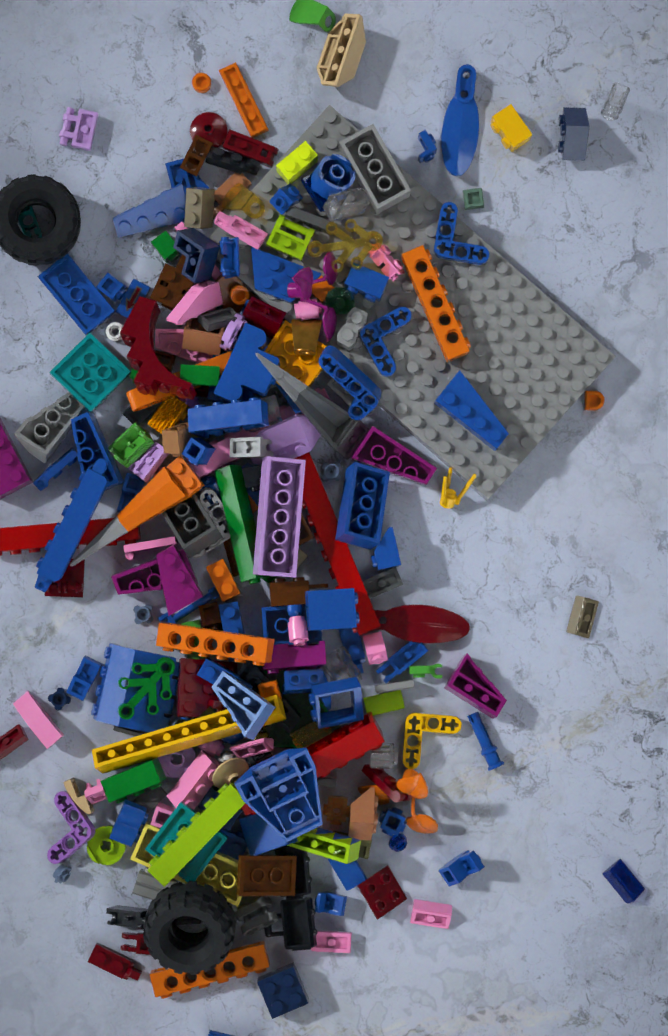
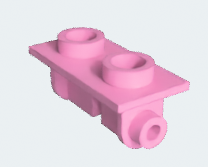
(392, 267)

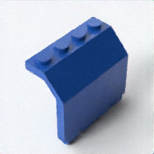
(111, 696)

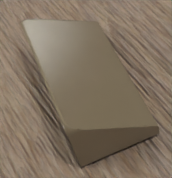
(582, 616)

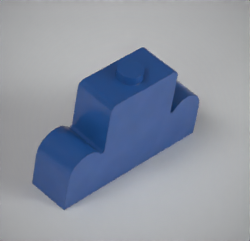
(244, 367)

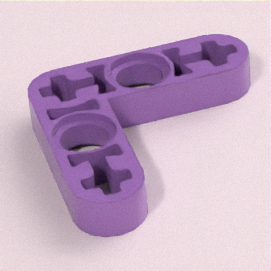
(76, 832)

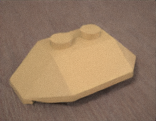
(342, 51)

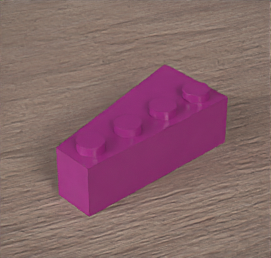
(144, 577)

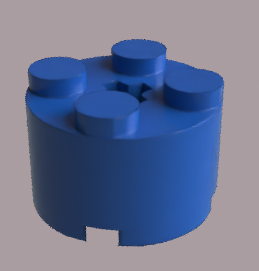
(332, 176)

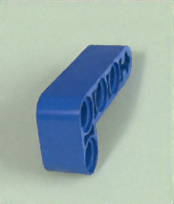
(328, 359)

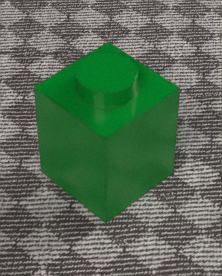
(164, 246)

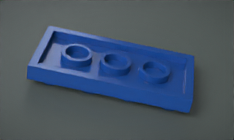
(76, 294)

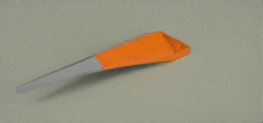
(164, 491)

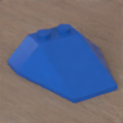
(284, 792)

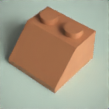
(200, 340)

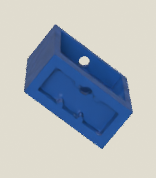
(340, 716)

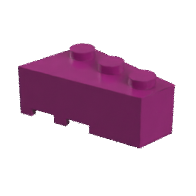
(293, 657)
(474, 688)

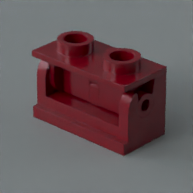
(264, 316)

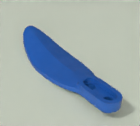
(461, 125)

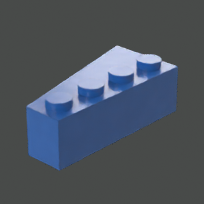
(92, 446)

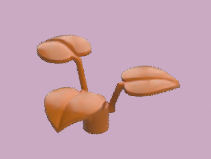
(413, 785)

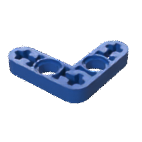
(447, 240)
(379, 333)

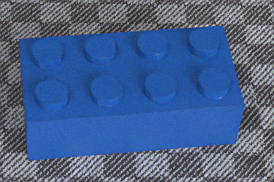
(362, 506)

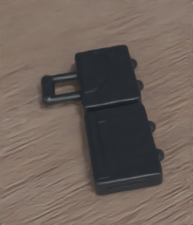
(296, 911)

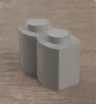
(349, 332)

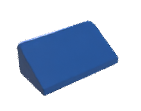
(349, 874)

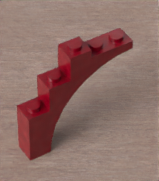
(139, 335)

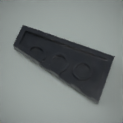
(255, 676)

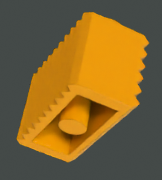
(168, 414)

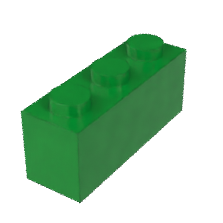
(133, 781)

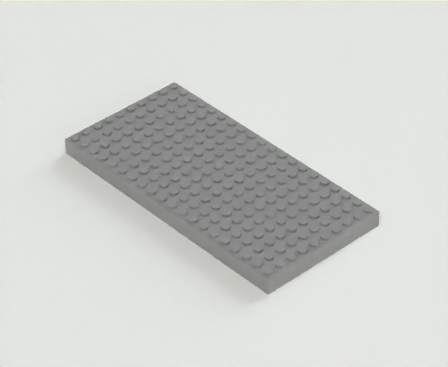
(524, 349)

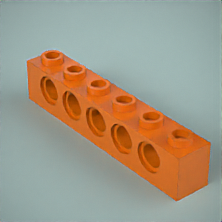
(450, 350)
(262, 646)
(257, 951)

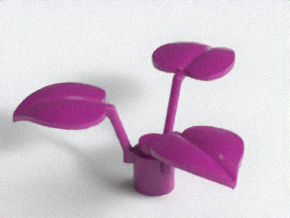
(302, 289)

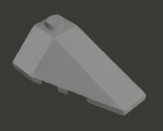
(49, 427)

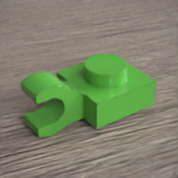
(420, 670)

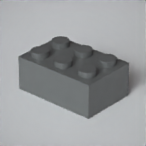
(192, 525)

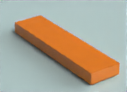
(243, 100)

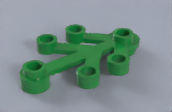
(148, 686)

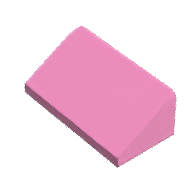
(253, 748)
(431, 914)

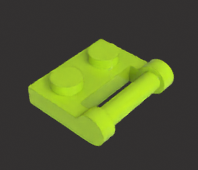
(288, 243)

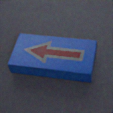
(131, 296)

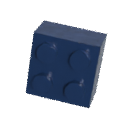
(283, 990)

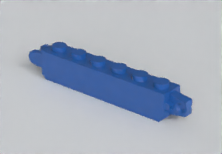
(71, 529)

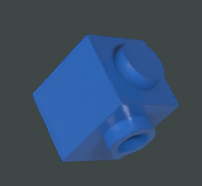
(198, 451)

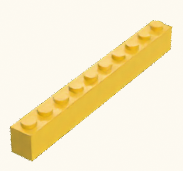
(174, 738)

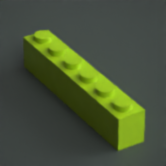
(196, 835)

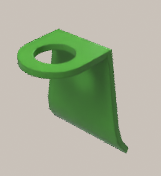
(311, 13)

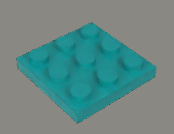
(90, 372)
(179, 818)

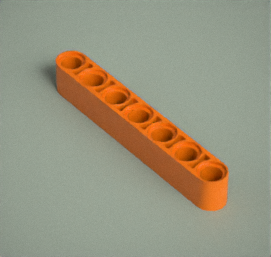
(140, 401)

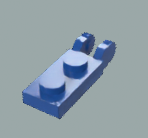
(403, 659)
(211, 670)

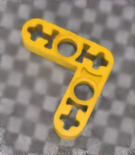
(423, 726)

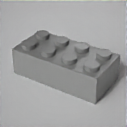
(375, 168)

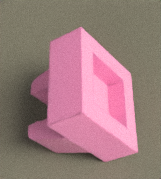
(96, 793)

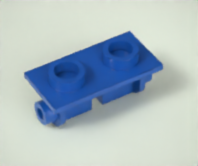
(230, 263)

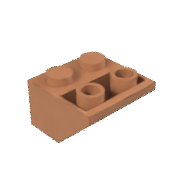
(363, 816)

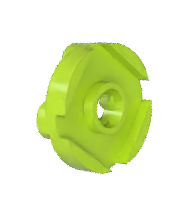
(105, 856)

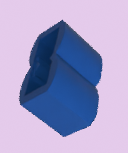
(128, 823)

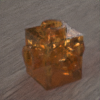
(336, 802)

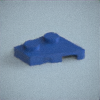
(178, 175)

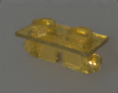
(309, 734)

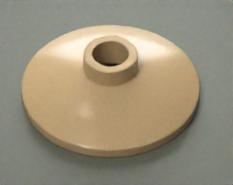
(229, 771)

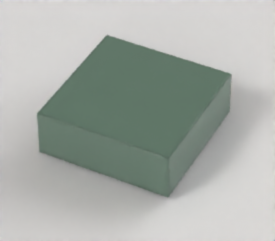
(473, 198)

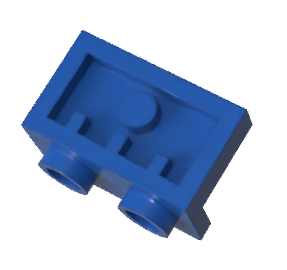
(301, 680)
(234, 845)

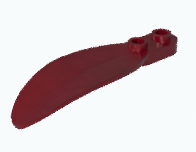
(423, 624)

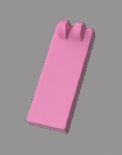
(148, 545)

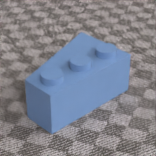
(244, 704)

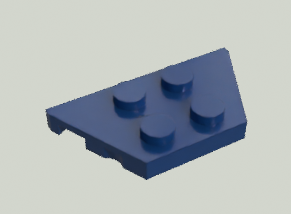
(274, 274)

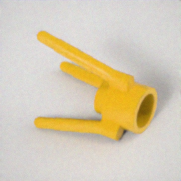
(449, 496)

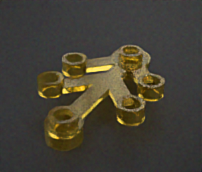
(347, 244)

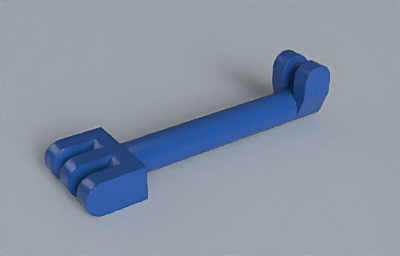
(213, 594)

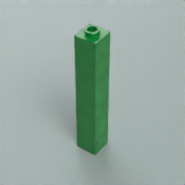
(239, 519)

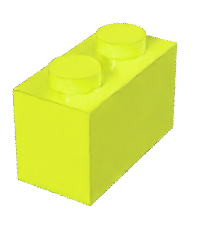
(297, 163)

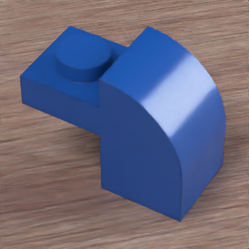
(461, 867)

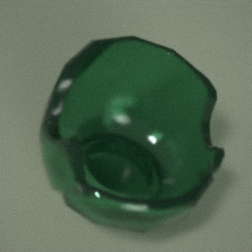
(340, 299)

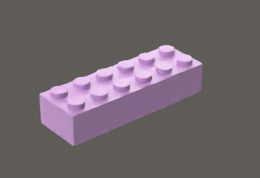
(279, 517)

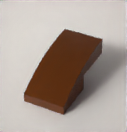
(196, 155)

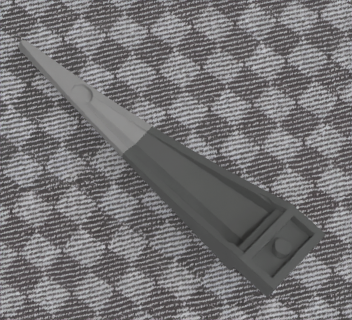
(328, 418)

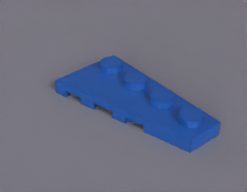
(154, 213)

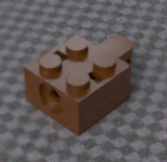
(171, 285)
(292, 592)

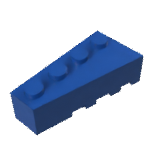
(470, 411)
(227, 417)

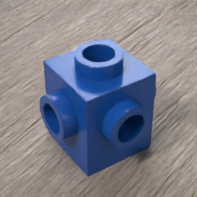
(396, 827)

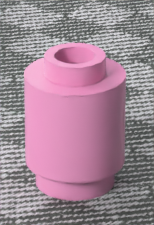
(306, 310)
(298, 630)
(213, 748)

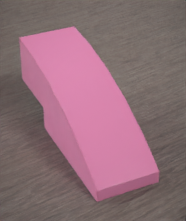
(38, 720)

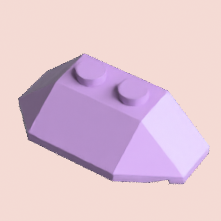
(289, 438)

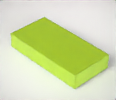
(384, 702)

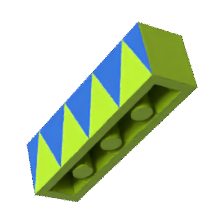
(329, 845)

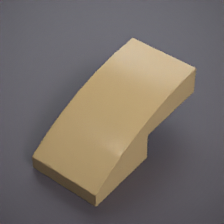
(79, 799)

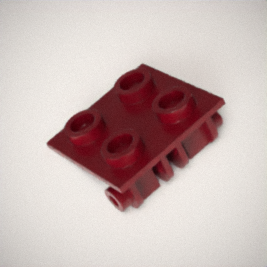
(70, 584)
(382, 892)

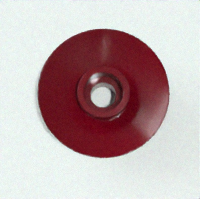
(216, 122)

